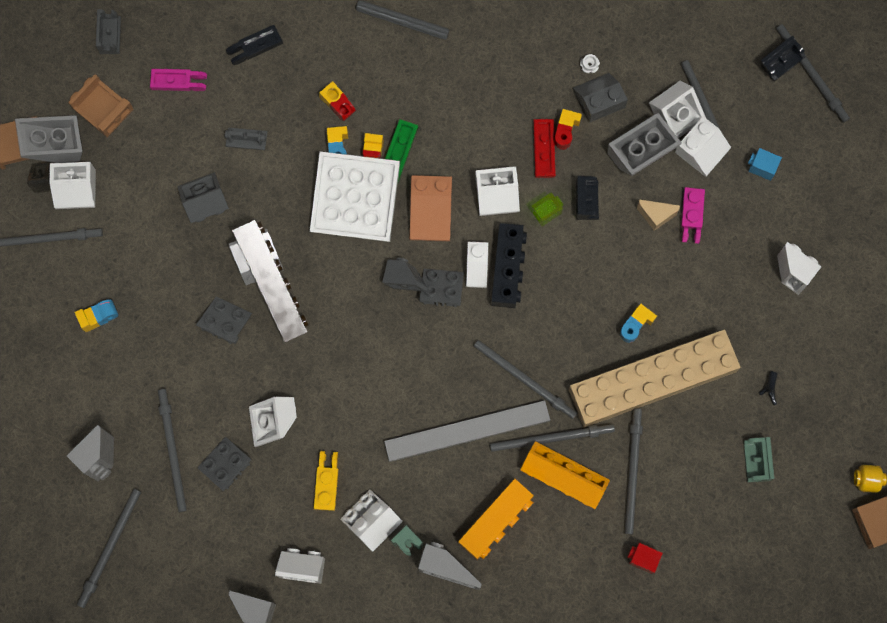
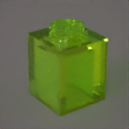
(547, 209)

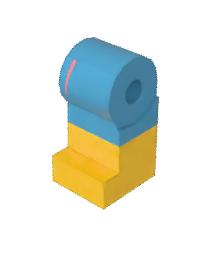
(335, 139)
(96, 315)
(636, 321)

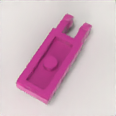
(176, 80)
(692, 213)

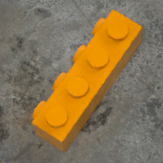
(565, 475)
(496, 519)

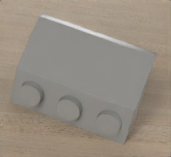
(643, 145)
(94, 454)

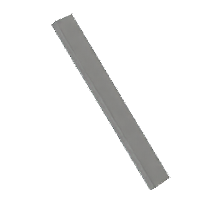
(467, 431)

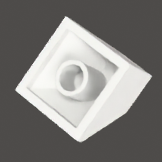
(272, 419)

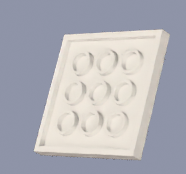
(355, 196)

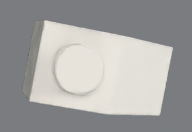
(477, 264)

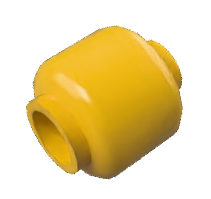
(870, 478)

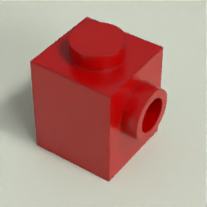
(644, 558)

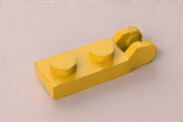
(326, 484)

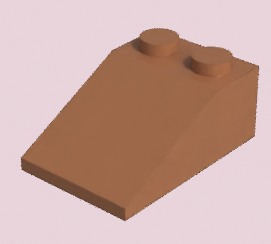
(430, 208)

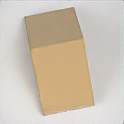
(657, 213)

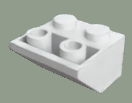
(73, 185)
(497, 191)
(796, 268)
(371, 520)

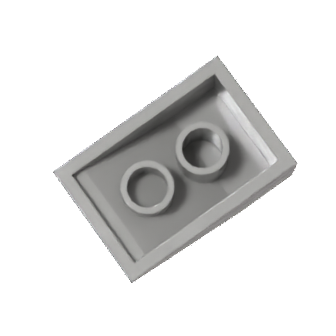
(49, 139)
(443, 565)

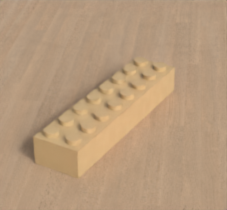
(654, 378)

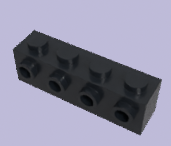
(508, 265)

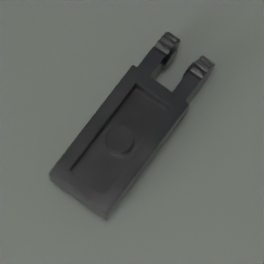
(255, 44)

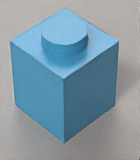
(764, 164)

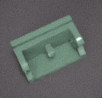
(758, 459)
(406, 537)

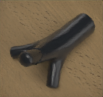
(770, 387)

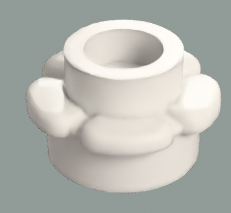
(590, 59)

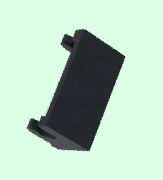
(783, 58)
(587, 198)

